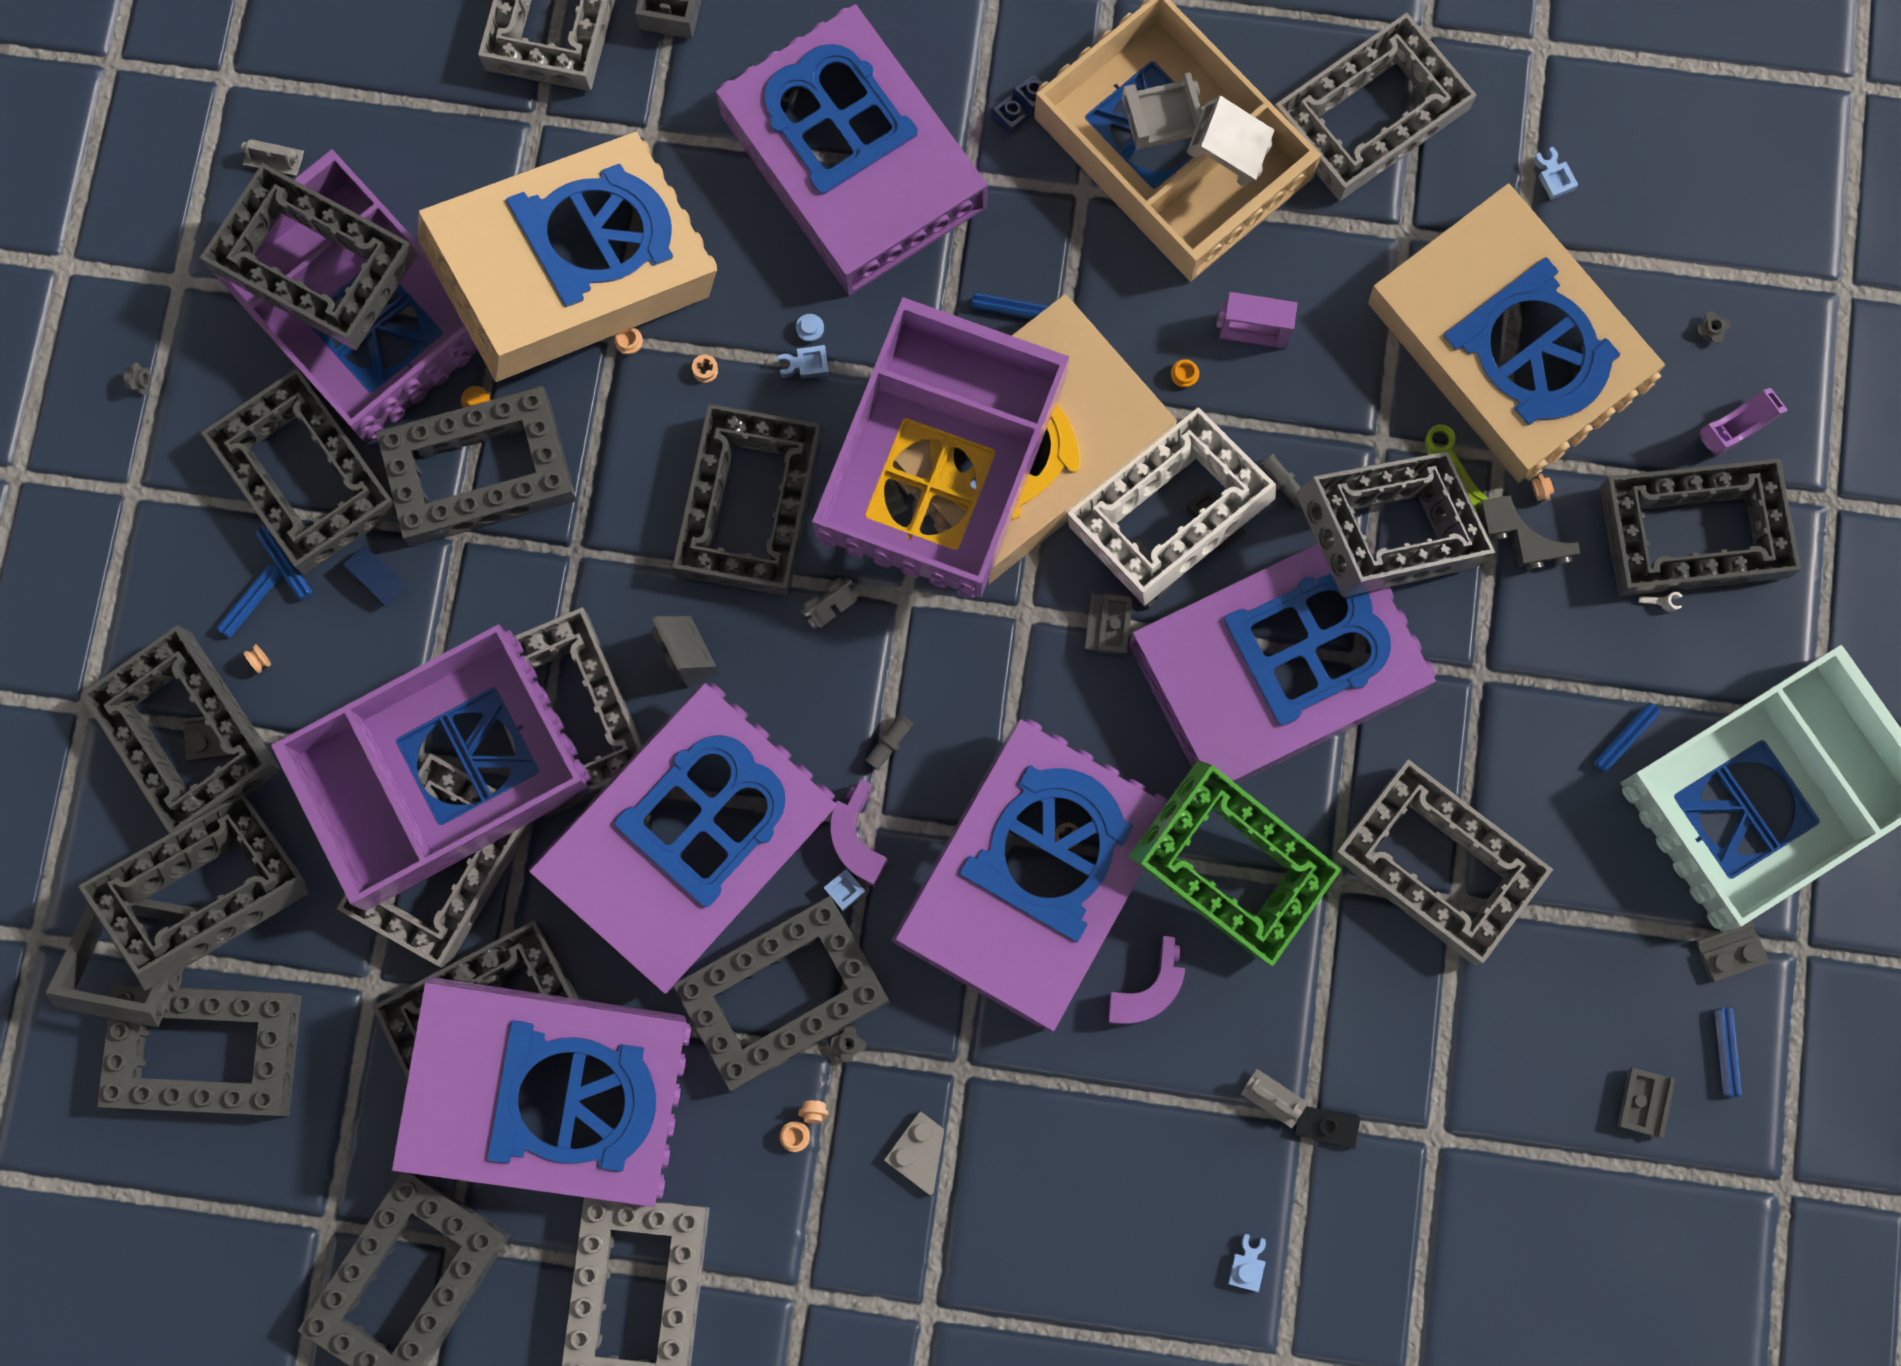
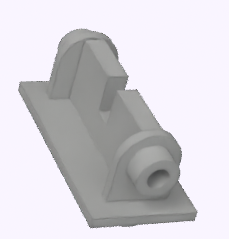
(278, 157)
(837, 594)
(1274, 1098)

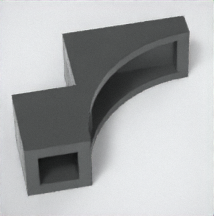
(1529, 548)

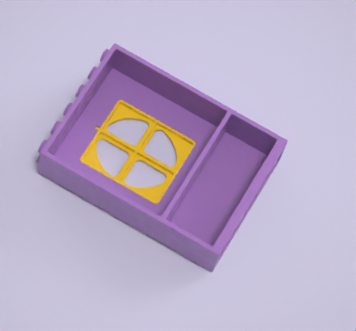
(968, 393)

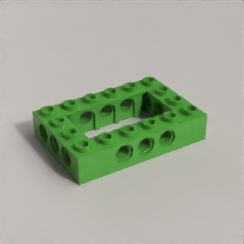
(1288, 905)

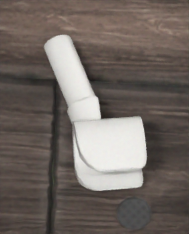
(1665, 601)

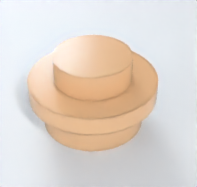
(628, 341)
(1542, 487)
(813, 1112)
(794, 1136)

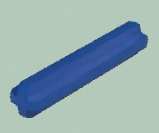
(1006, 306)
(283, 563)
(249, 600)
(1626, 737)
(1728, 1052)

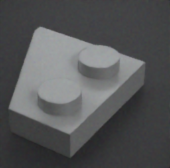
(918, 1152)

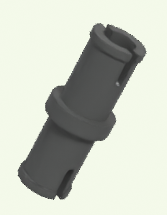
(1282, 478)
(889, 742)

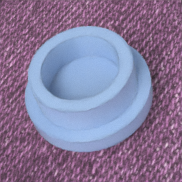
(809, 327)

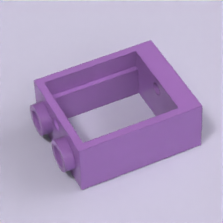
(1256, 320)

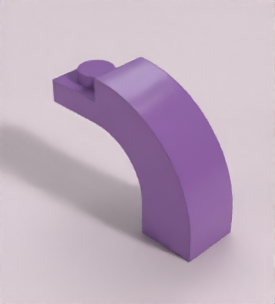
(1742, 422)
(853, 854)
(1142, 1006)

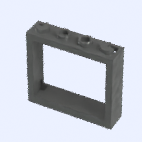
(63, 986)

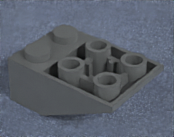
(668, 16)
(683, 649)

